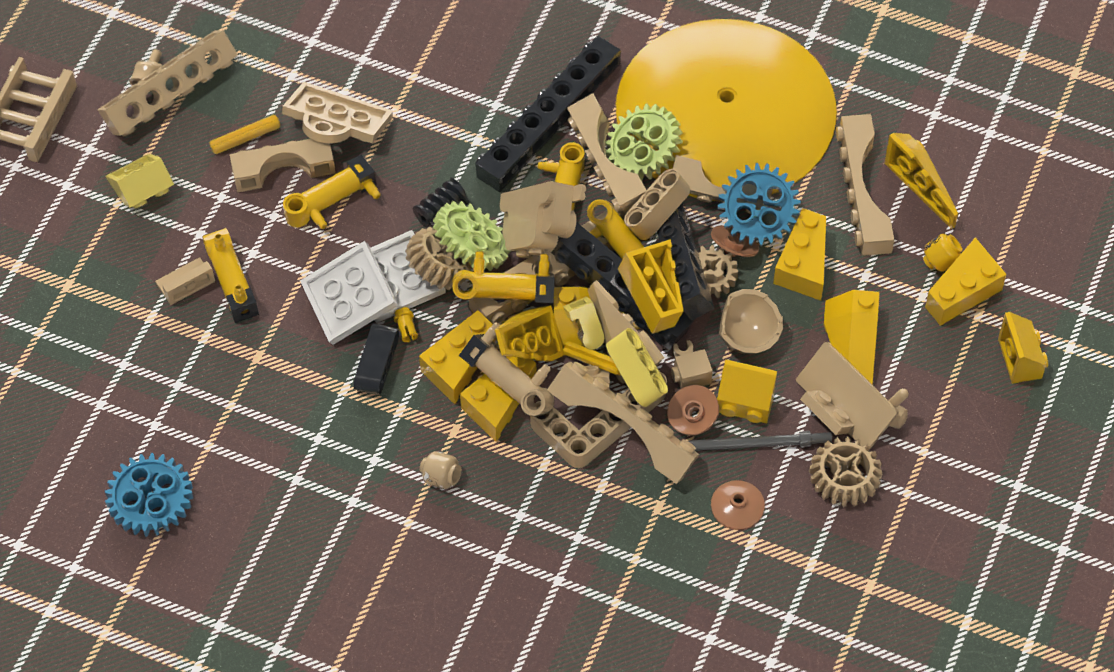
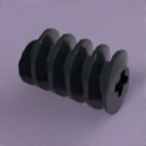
(429, 207)

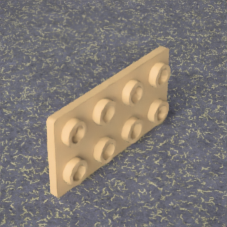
(844, 397)

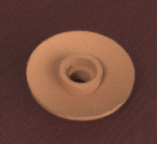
(731, 244)
(685, 403)
(736, 515)

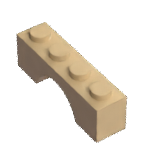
(253, 166)
(699, 185)

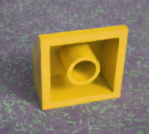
(1021, 349)
(746, 391)

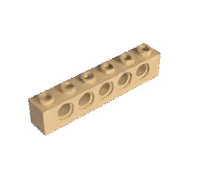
(115, 111)

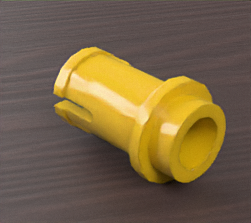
(404, 318)

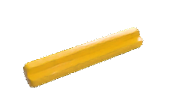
(244, 134)
(590, 357)

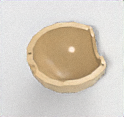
(750, 322)

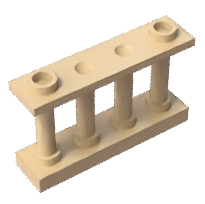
(52, 106)

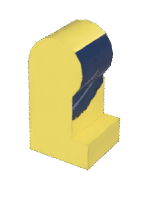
(590, 329)

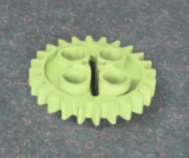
(651, 126)
(470, 231)

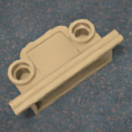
(538, 216)

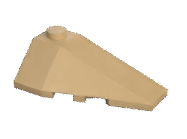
(614, 322)

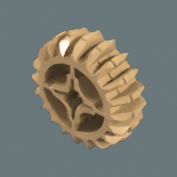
(432, 260)
(849, 485)

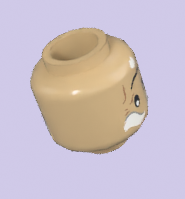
(440, 470)

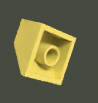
(140, 180)

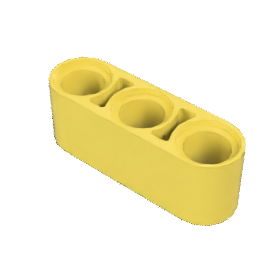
(637, 367)

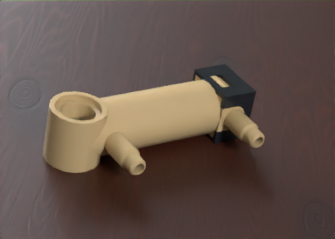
(481, 353)

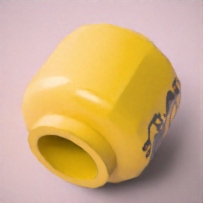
(942, 252)

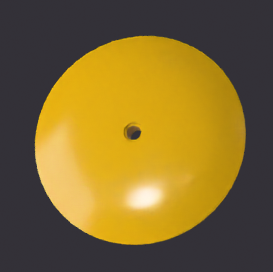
(774, 88)

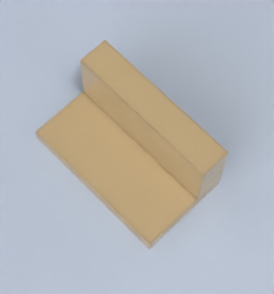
(186, 280)

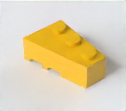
(803, 256)
(653, 284)
(965, 284)
(442, 360)
(490, 404)

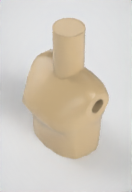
(145, 68)

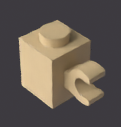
(691, 367)

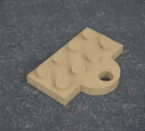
(334, 116)

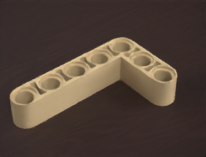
(583, 438)

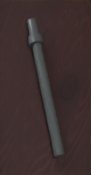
(803, 439)

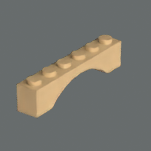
(593, 128)
(873, 226)
(667, 452)

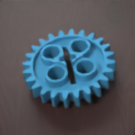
(764, 182)
(126, 489)

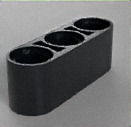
(376, 359)

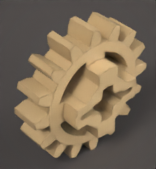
(713, 266)

